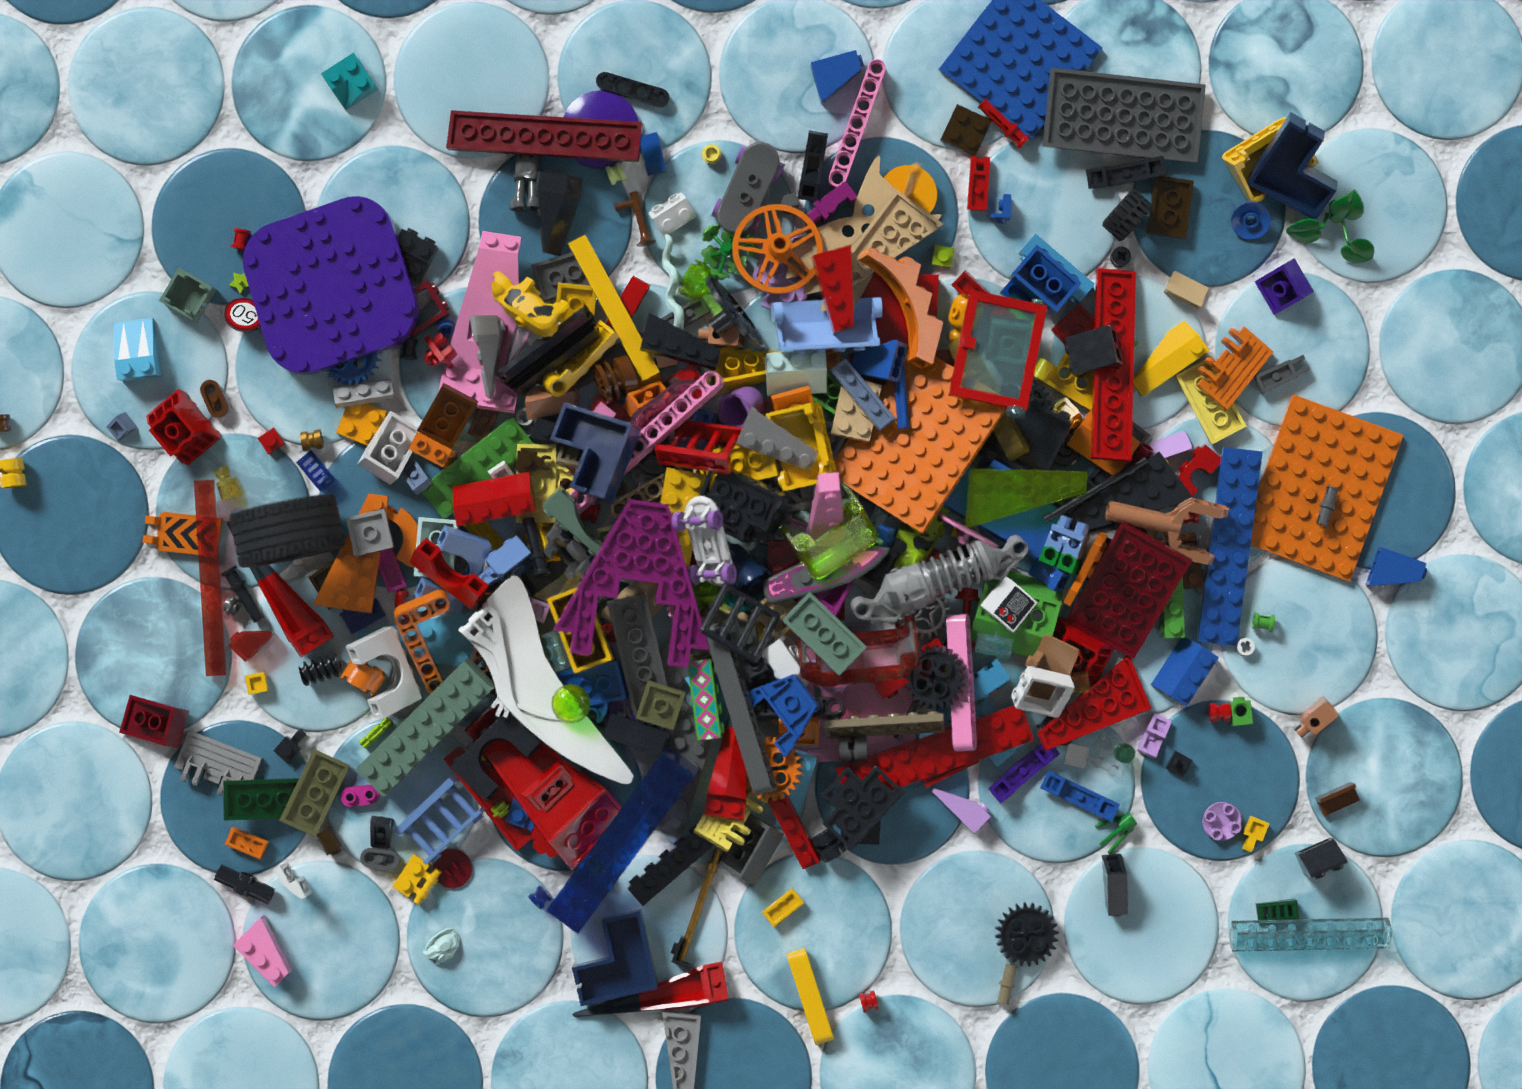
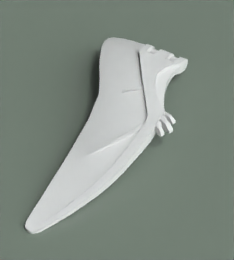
(528, 682)

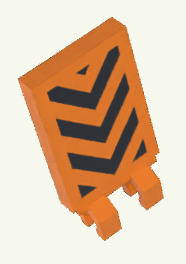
(176, 532)

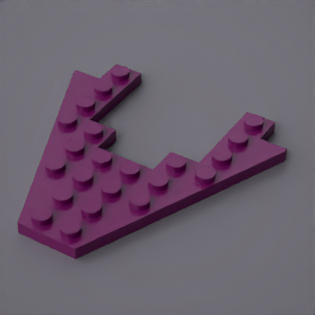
(640, 549)

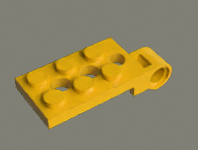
(579, 365)
(1049, 375)

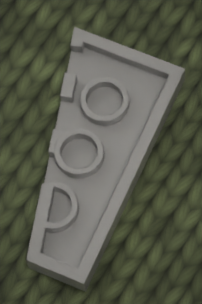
(769, 439)
(682, 1044)

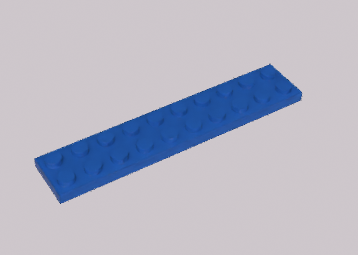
(1231, 547)

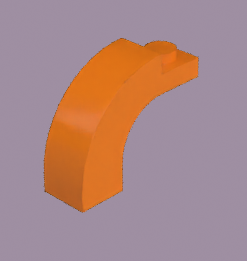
(409, 529)

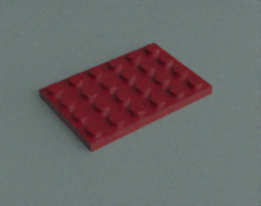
(1128, 590)

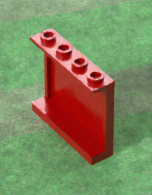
(893, 322)

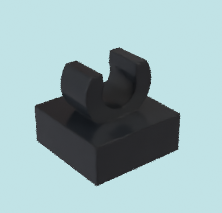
(1179, 763)

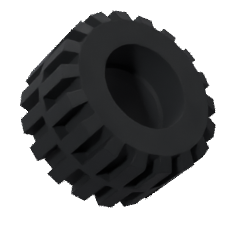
(1127, 215)

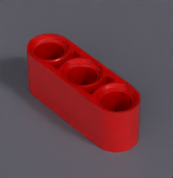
(633, 296)

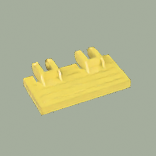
(717, 829)

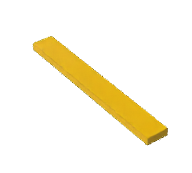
(613, 307)

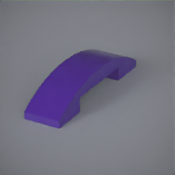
(1021, 772)

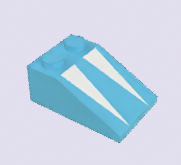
(136, 350)

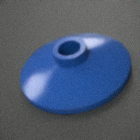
(1254, 228)

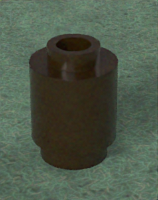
(329, 841)

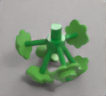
(712, 255)

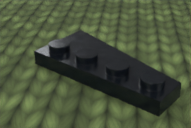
(674, 343)

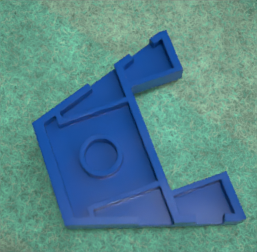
(791, 703)

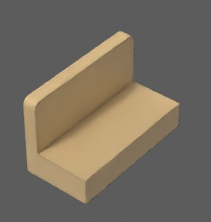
(1186, 290)

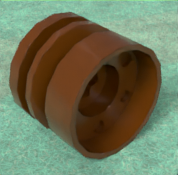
(615, 379)

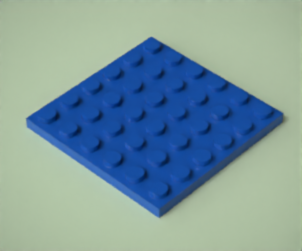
(1011, 55)

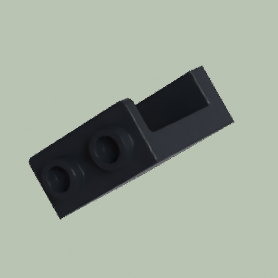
(1093, 350)

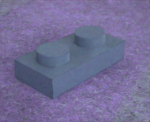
(415, 476)

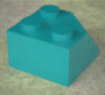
(349, 81)

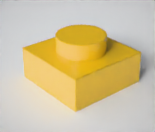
(256, 683)

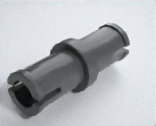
(1327, 506)

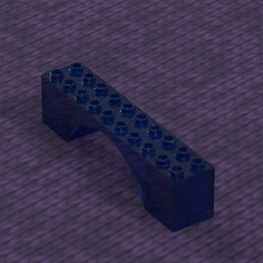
(622, 839)

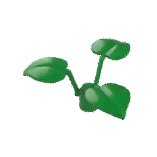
(1346, 207)

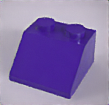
(1284, 286)

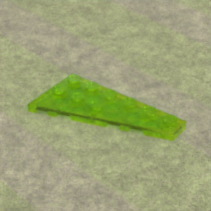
(1008, 492)

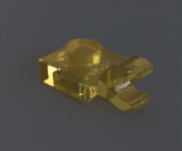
(227, 486)

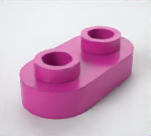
(360, 795)

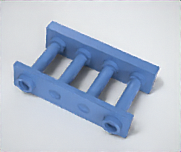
(422, 815)

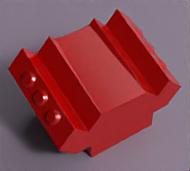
(182, 428)
(1092, 654)

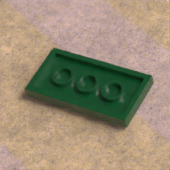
(256, 798)

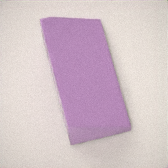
(1172, 444)

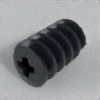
(320, 670)

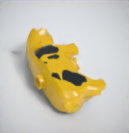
(526, 306)

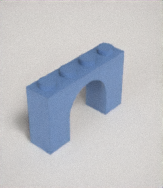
(464, 544)

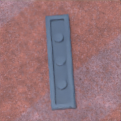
(862, 394)

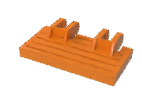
(1233, 369)

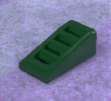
(1294, 908)

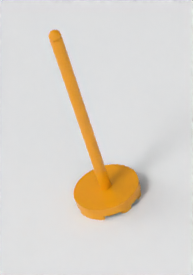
(914, 184)

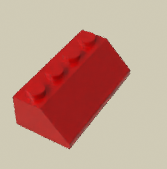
(493, 499)

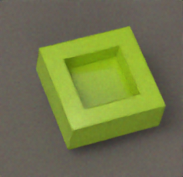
(942, 256)

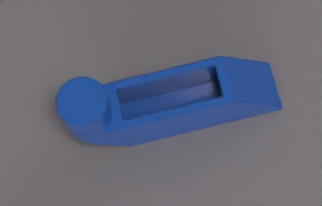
(887, 534)

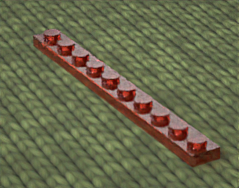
(210, 577)

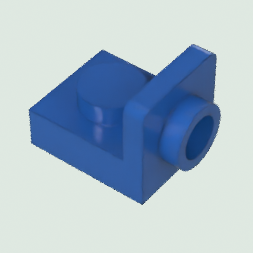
(1005, 207)

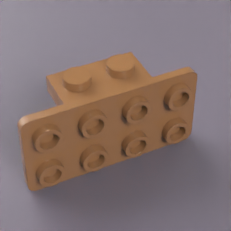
(1051, 656)

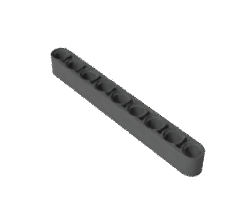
(742, 715)

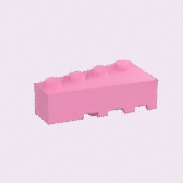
(826, 506)

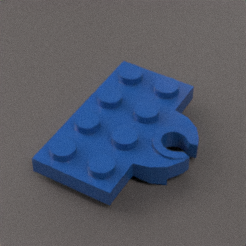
(602, 684)

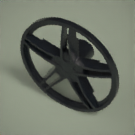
(731, 315)

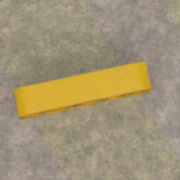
(810, 996)

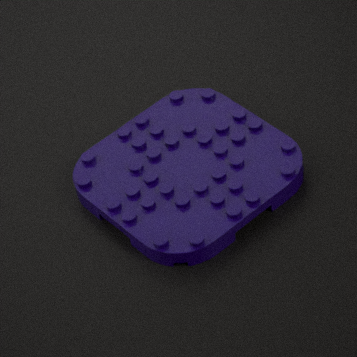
(330, 285)

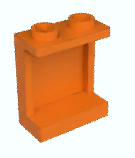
(432, 450)

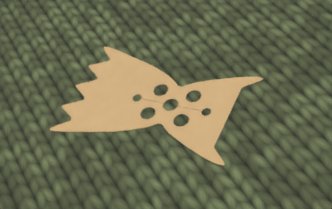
(874, 191)

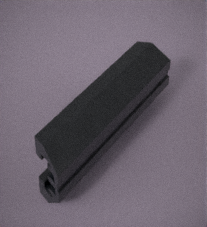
(550, 352)

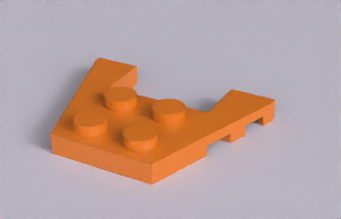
(1088, 567)

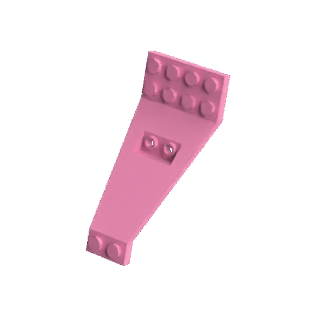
(495, 254)

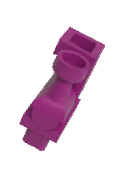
(829, 203)

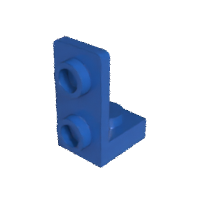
(1050, 575)

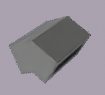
(790, 200)

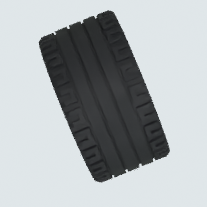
(287, 530)

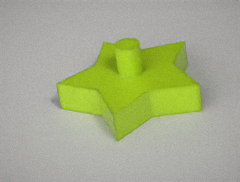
(239, 282)

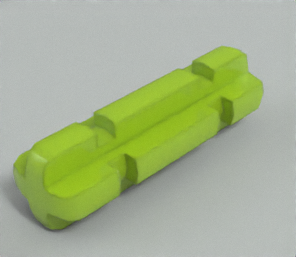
(376, 732)

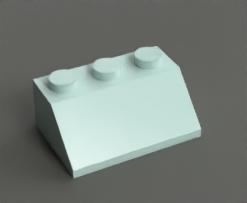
(792, 371)
(431, 529)

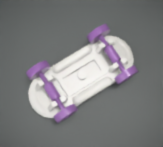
(708, 542)

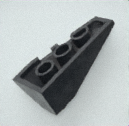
(558, 203)

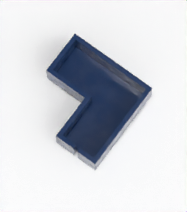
(1285, 171)
(605, 449)
(627, 969)

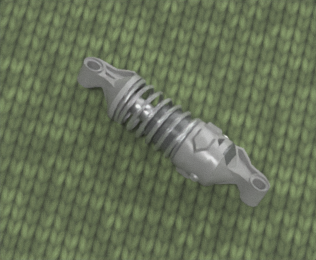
(920, 584)

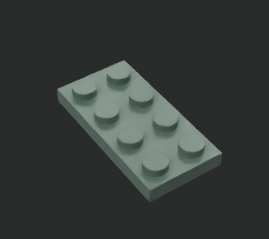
(824, 633)

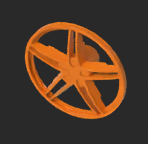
(776, 248)

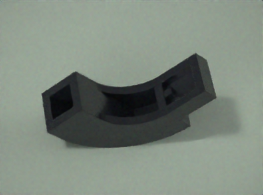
(812, 166)

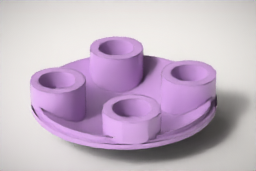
(1222, 821)

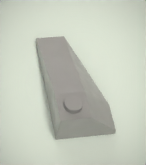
(488, 335)

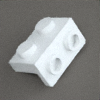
(672, 214)

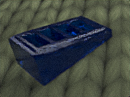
(327, 482)

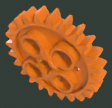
(791, 773)

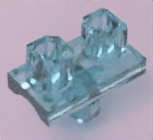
(993, 645)

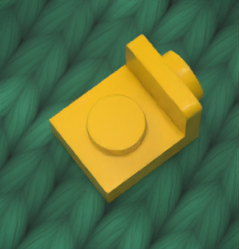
(1065, 405)

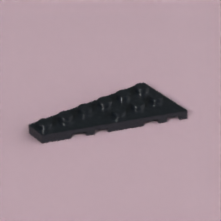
(1150, 488)

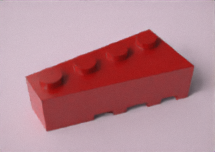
(835, 284)

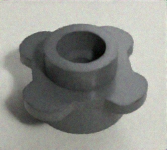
(232, 606)

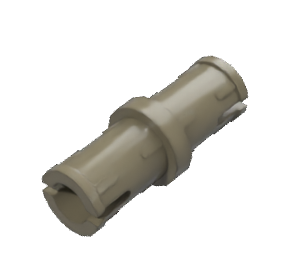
(1007, 984)

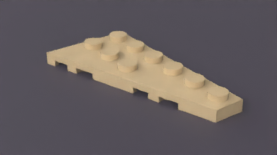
(892, 232)

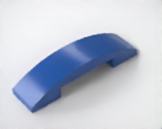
(1080, 796)

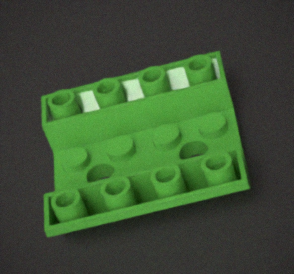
(1030, 632)

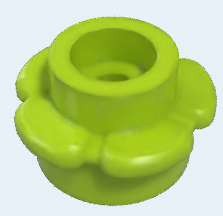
(500, 809)

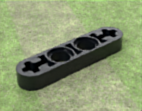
(633, 87)

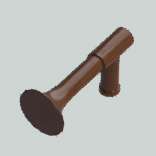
(645, 238)

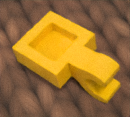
(1255, 830)

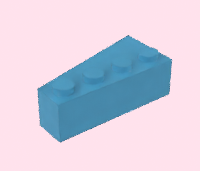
(985, 681)

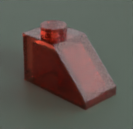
(248, 643)

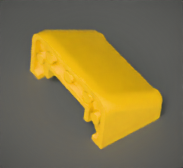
(1245, 155)
(808, 425)

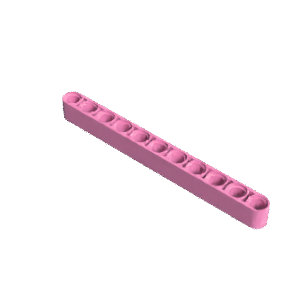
(663, 430)

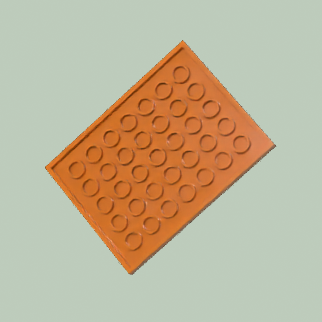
(1316, 451)
(919, 466)

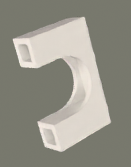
(403, 688)

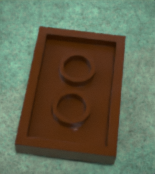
(447, 415)

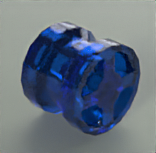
(540, 897)

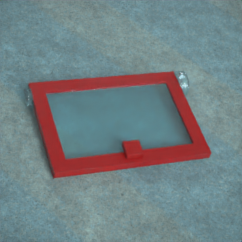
(998, 351)

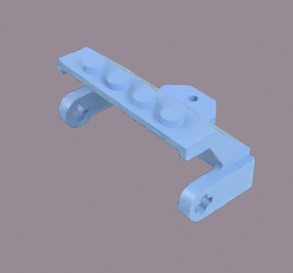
(804, 326)

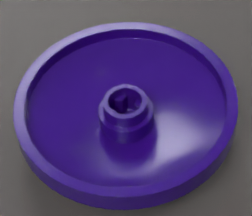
(602, 106)

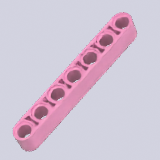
(860, 115)
(963, 709)

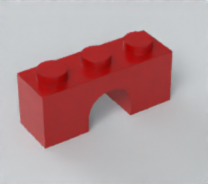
(1203, 459)

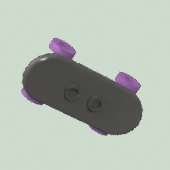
(755, 172)

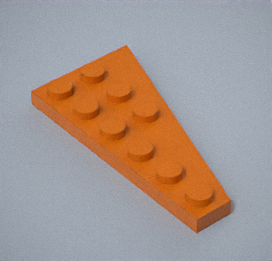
(353, 578)

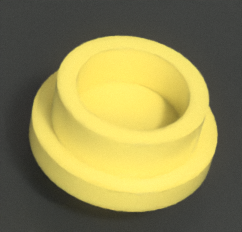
(711, 154)

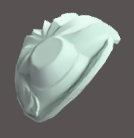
(442, 945)

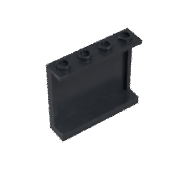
(1043, 432)

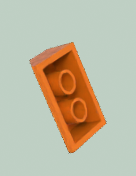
(1081, 443)

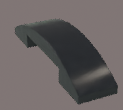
(1126, 173)

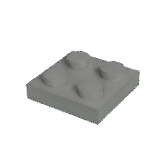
(369, 532)

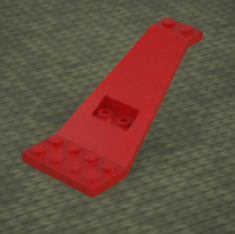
(571, 813)

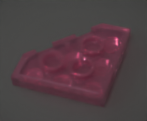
(654, 407)

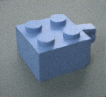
(507, 561)

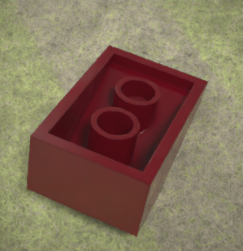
(154, 721)

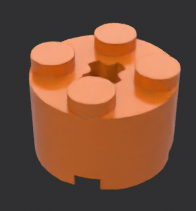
(364, 677)

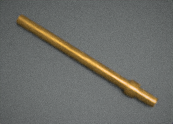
(712, 867)

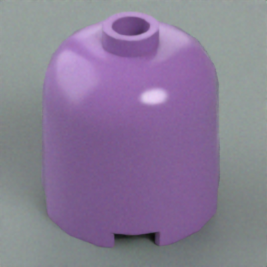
(737, 404)

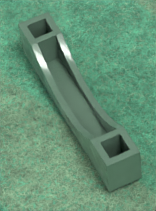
(563, 508)

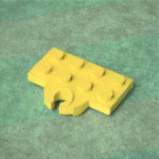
(544, 481)

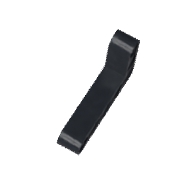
(824, 712)

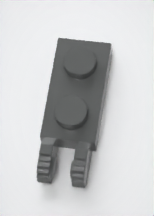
(1279, 374)

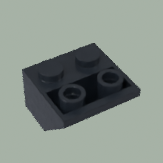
(1321, 858)

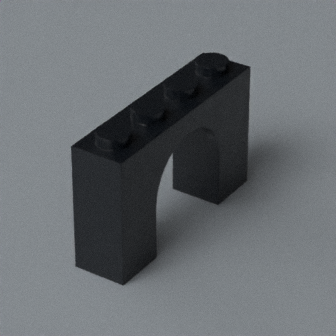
(469, 764)

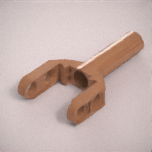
(1169, 523)

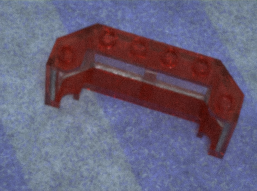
(887, 657)

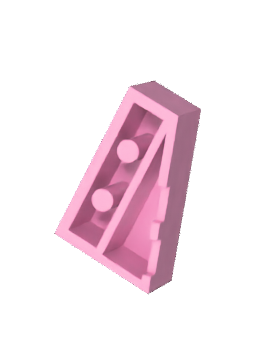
(263, 951)

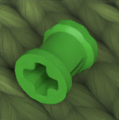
(1263, 621)

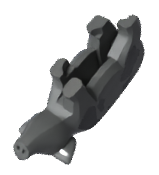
(569, 551)

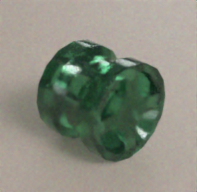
(1124, 756)

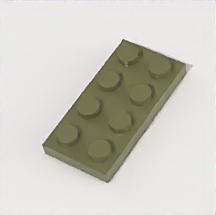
(314, 792)

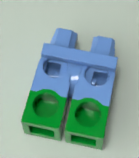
(1065, 546)

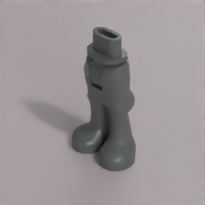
(525, 169)

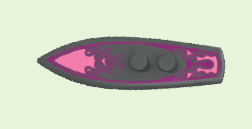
(797, 581)

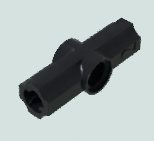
(244, 884)

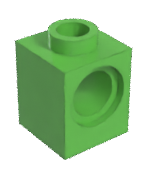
(1246, 718)

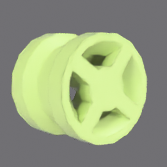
(615, 173)

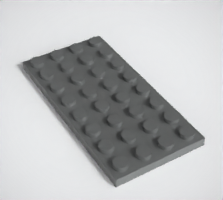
(1123, 115)

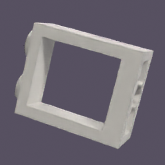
(1056, 702)

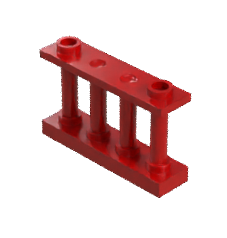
(700, 459)

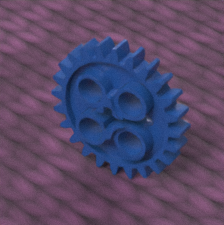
(351, 372)

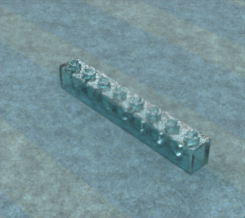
(1310, 934)

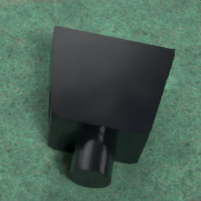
(542, 430)

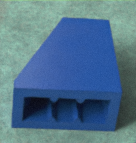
(835, 72)
(881, 361)
(1394, 568)

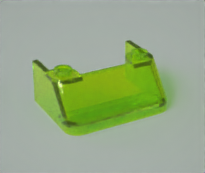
(836, 545)

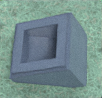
(121, 426)

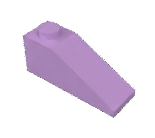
(967, 810)

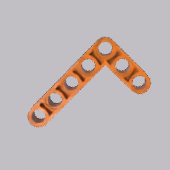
(417, 640)

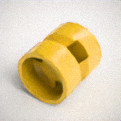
(12, 473)

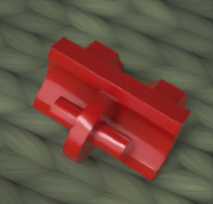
(437, 353)

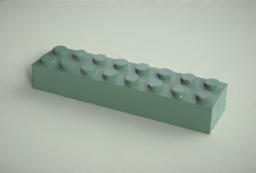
(426, 727)

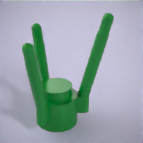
(1126, 824)

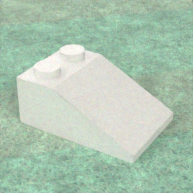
(389, 448)

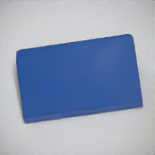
(652, 154)

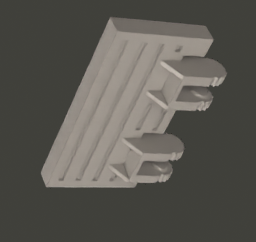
(217, 759)

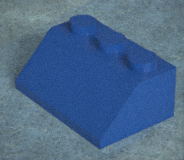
(1044, 280)
(1184, 671)

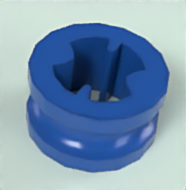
(446, 322)

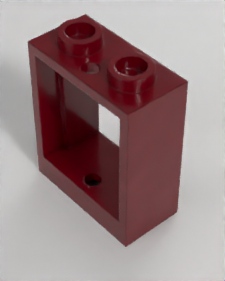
(443, 306)

